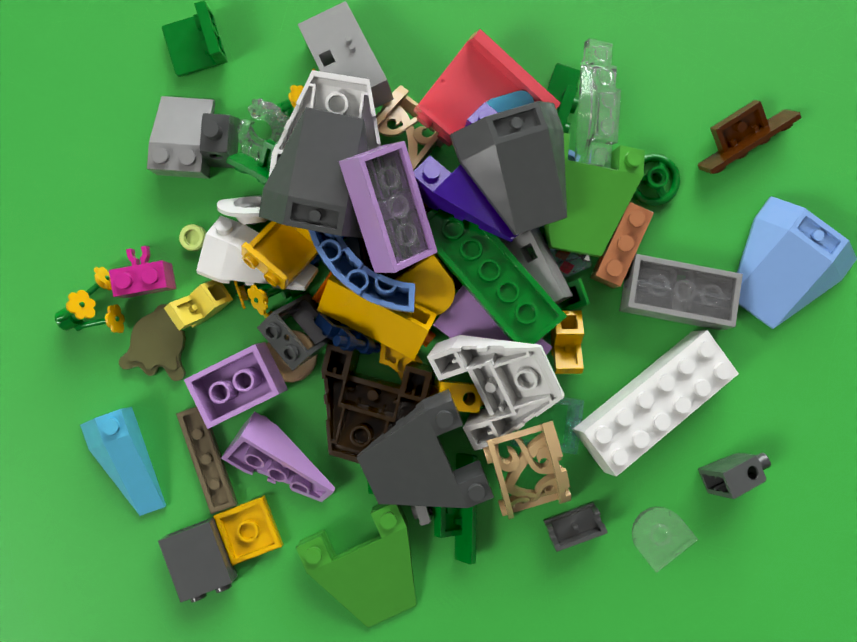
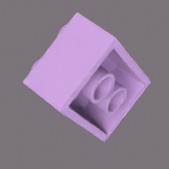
(235, 384)

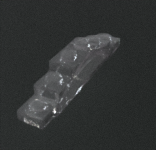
(597, 105)

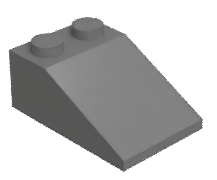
(176, 138)

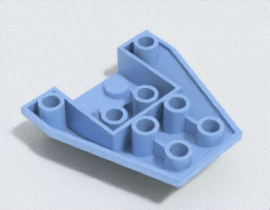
(789, 261)

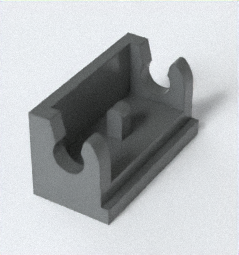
(575, 526)

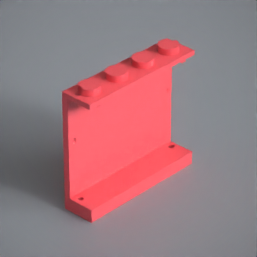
(473, 77)

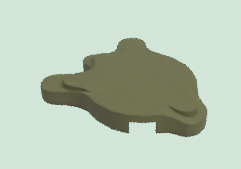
(156, 344)

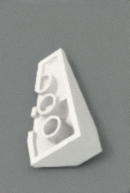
(223, 260)

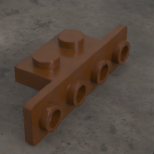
(743, 132)

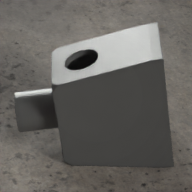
(218, 137)
(735, 474)

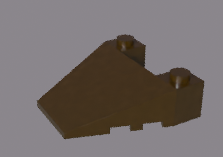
(363, 405)

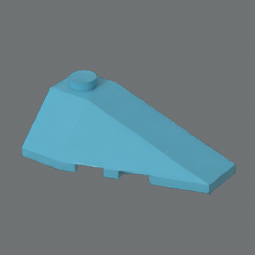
(121, 452)

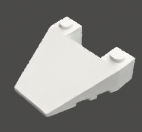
(333, 94)
(509, 377)

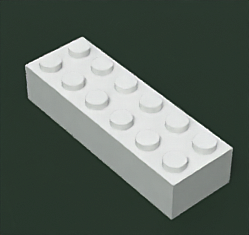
(655, 402)

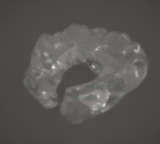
(261, 110)

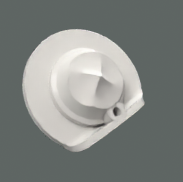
(243, 208)

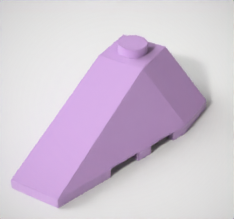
(269, 451)

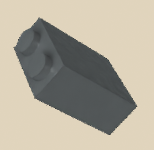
(197, 560)

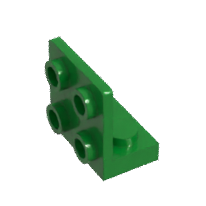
(194, 42)

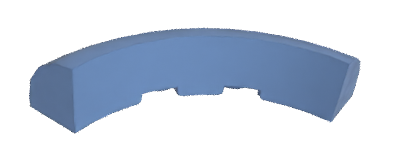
(359, 278)

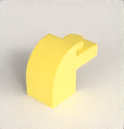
(199, 305)

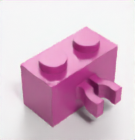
(143, 277)

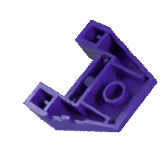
(458, 192)

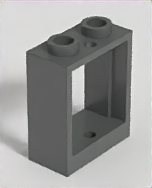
(292, 350)

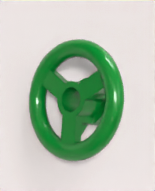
(663, 177)

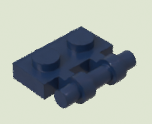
(346, 337)

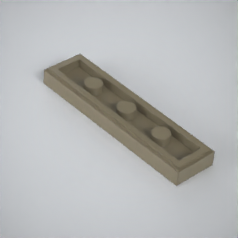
(207, 461)

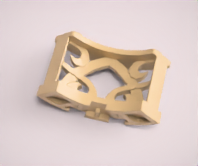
(397, 111)
(549, 488)

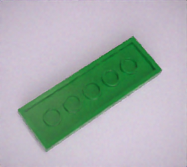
(495, 278)

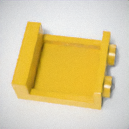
(279, 253)

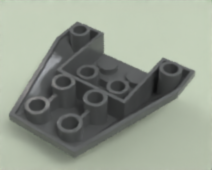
(518, 164)
(307, 180)

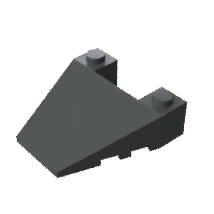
(411, 464)

